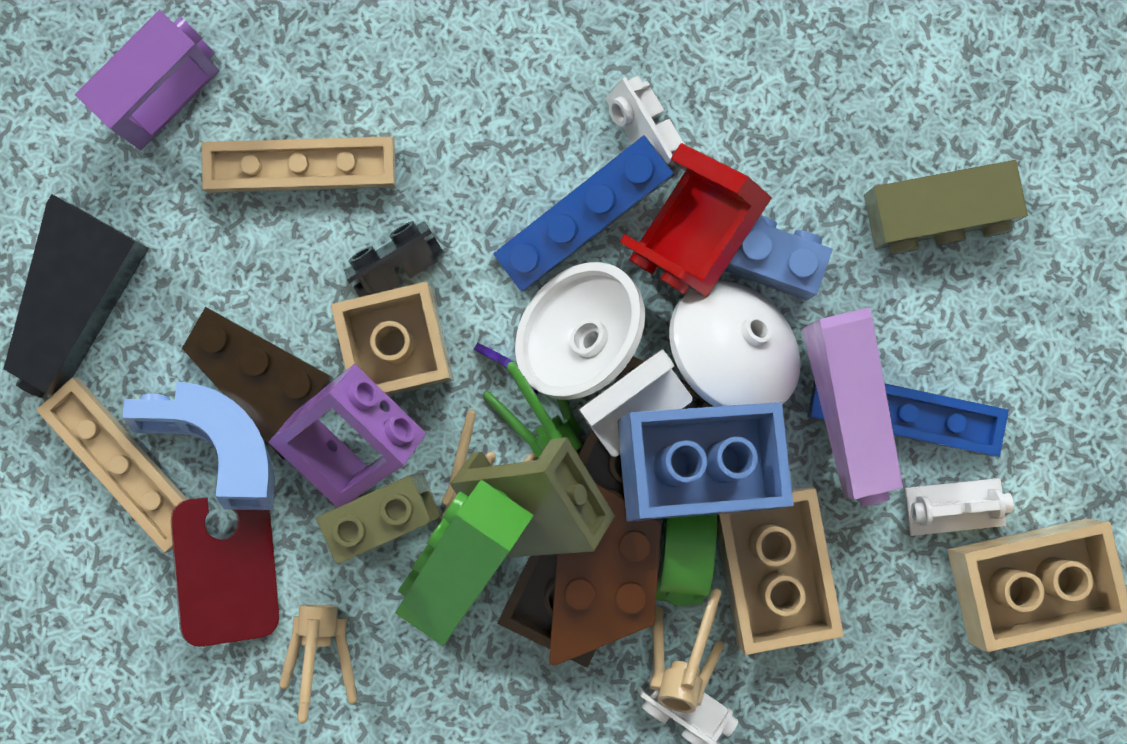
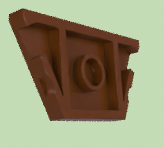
(606, 590)

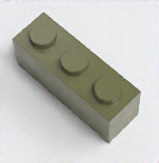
(946, 207)

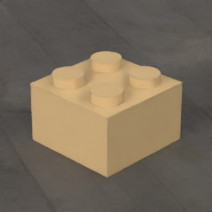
(394, 338)

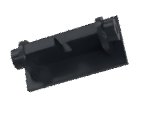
(406, 248)

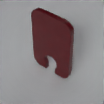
(226, 584)

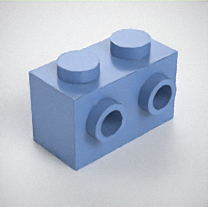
(781, 259)

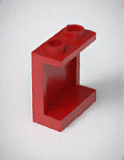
(699, 223)

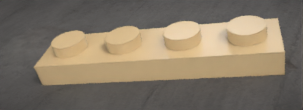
(298, 164)
(114, 458)

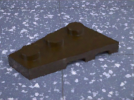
(253, 371)

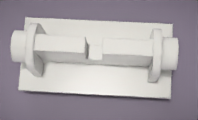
(633, 107)
(957, 506)
(701, 726)

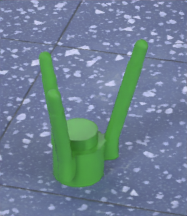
(549, 428)

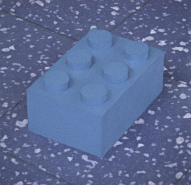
(704, 461)

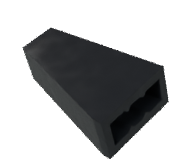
(68, 295)

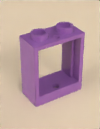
(150, 79)
(328, 460)

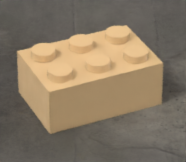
(779, 575)
(1039, 584)

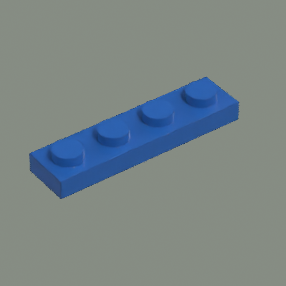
(584, 213)
(939, 420)

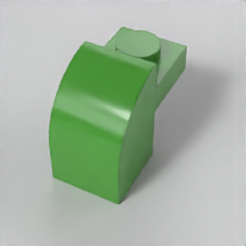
(687, 559)

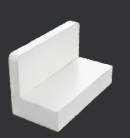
(646, 388)

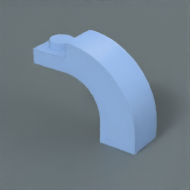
(244, 463)

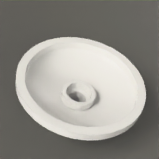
(580, 331)
(734, 346)

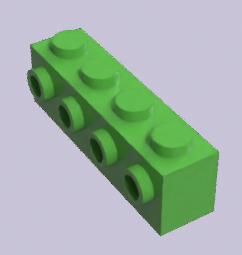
(460, 560)

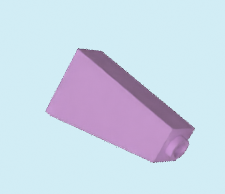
(854, 404)

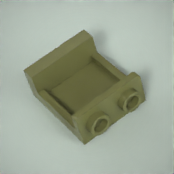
(555, 489)
(378, 517)

